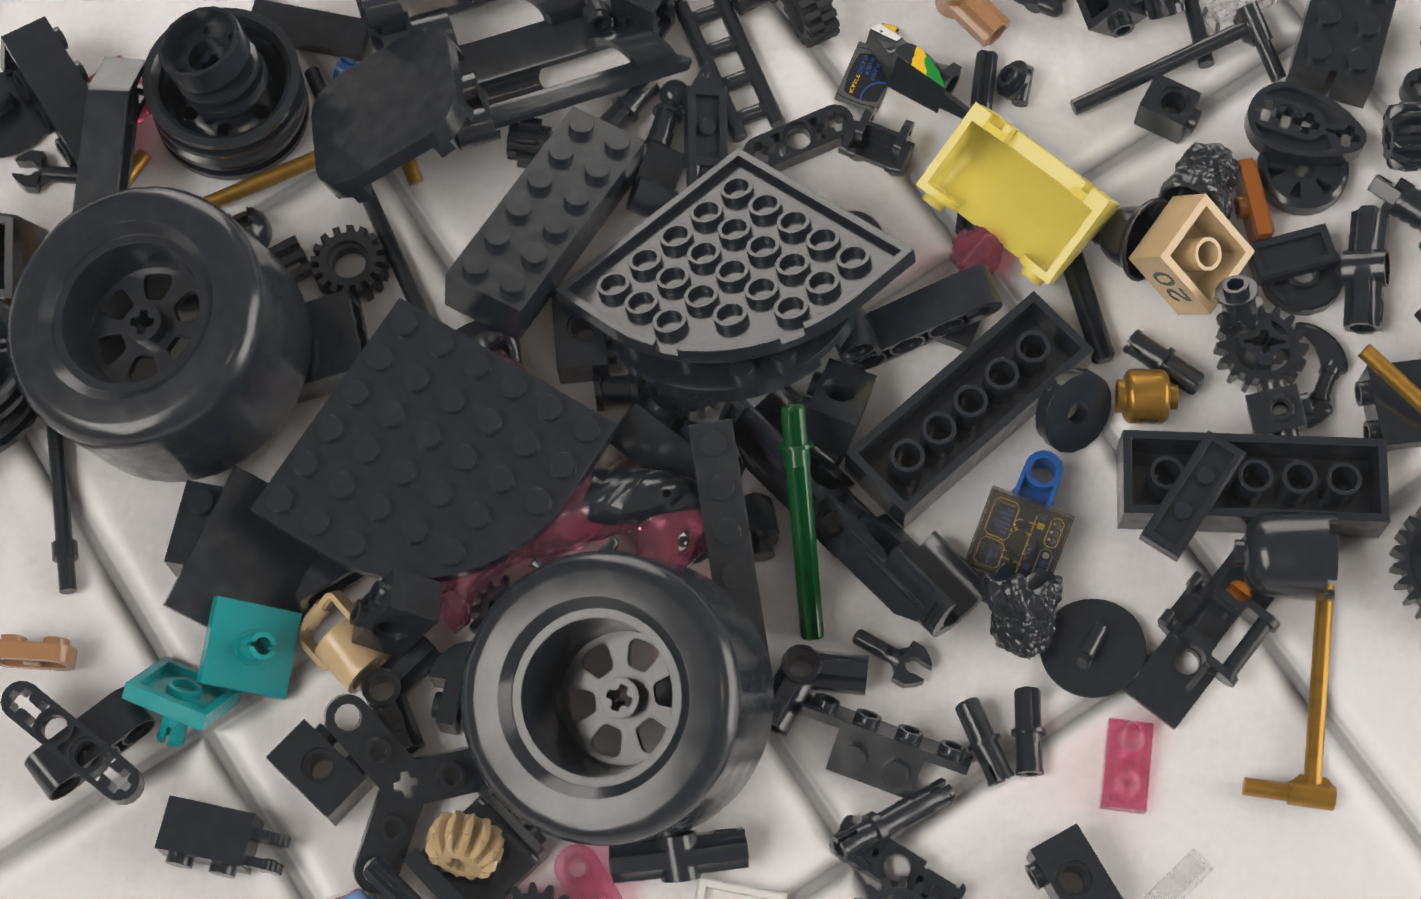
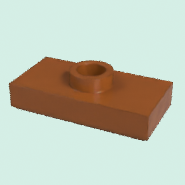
(1251, 202)

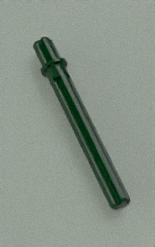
(797, 463)

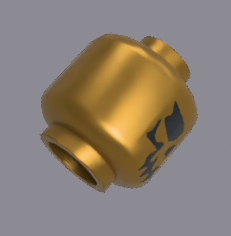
(1145, 396)

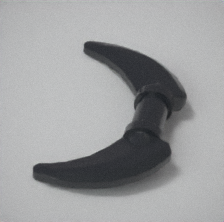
(1332, 365)

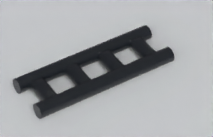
(752, 71)

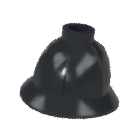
(1125, 232)

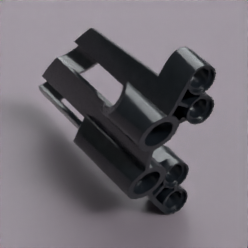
(504, 69)

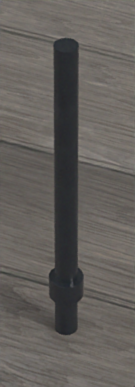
(64, 547)

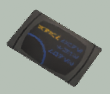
(863, 80)

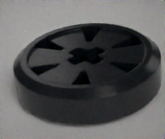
(1298, 194)

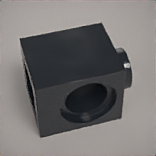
(1168, 93)

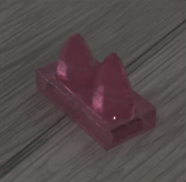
(1126, 766)

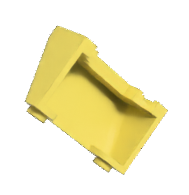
(1017, 193)

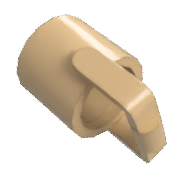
(335, 651)

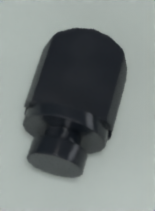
(762, 525)

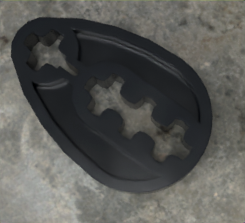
(1302, 104)

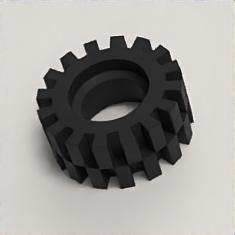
(812, 20)
(348, 243)

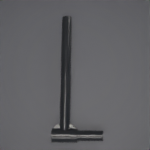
(1248, 26)

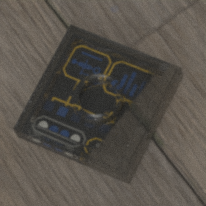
(1018, 533)

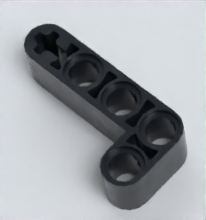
(920, 317)

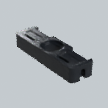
(872, 863)

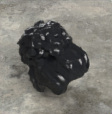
(1204, 170)
(1022, 609)

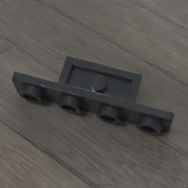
(879, 751)

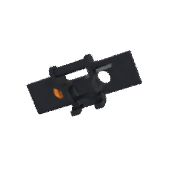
(1197, 626)

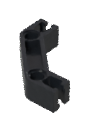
(109, 129)

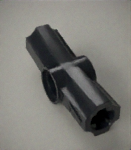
(1366, 270)
(679, 856)

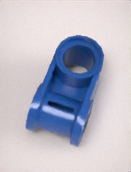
(1040, 491)

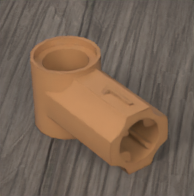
(977, 17)

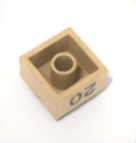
(1191, 253)

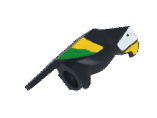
(915, 72)

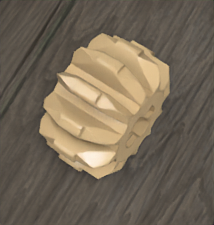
(464, 845)

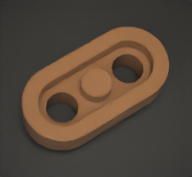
(50, 654)

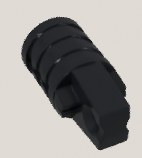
(1400, 199)

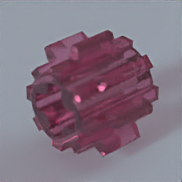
(976, 248)

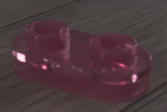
(594, 882)

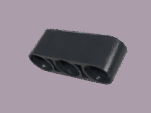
(112, 720)

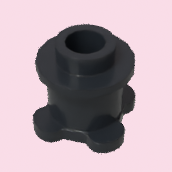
(1238, 302)

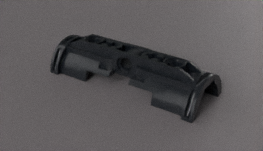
(912, 580)

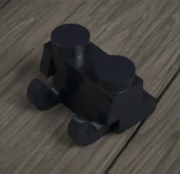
(878, 144)

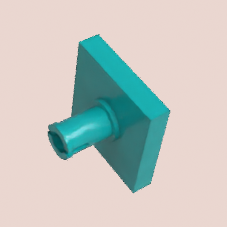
(249, 648)
(172, 691)

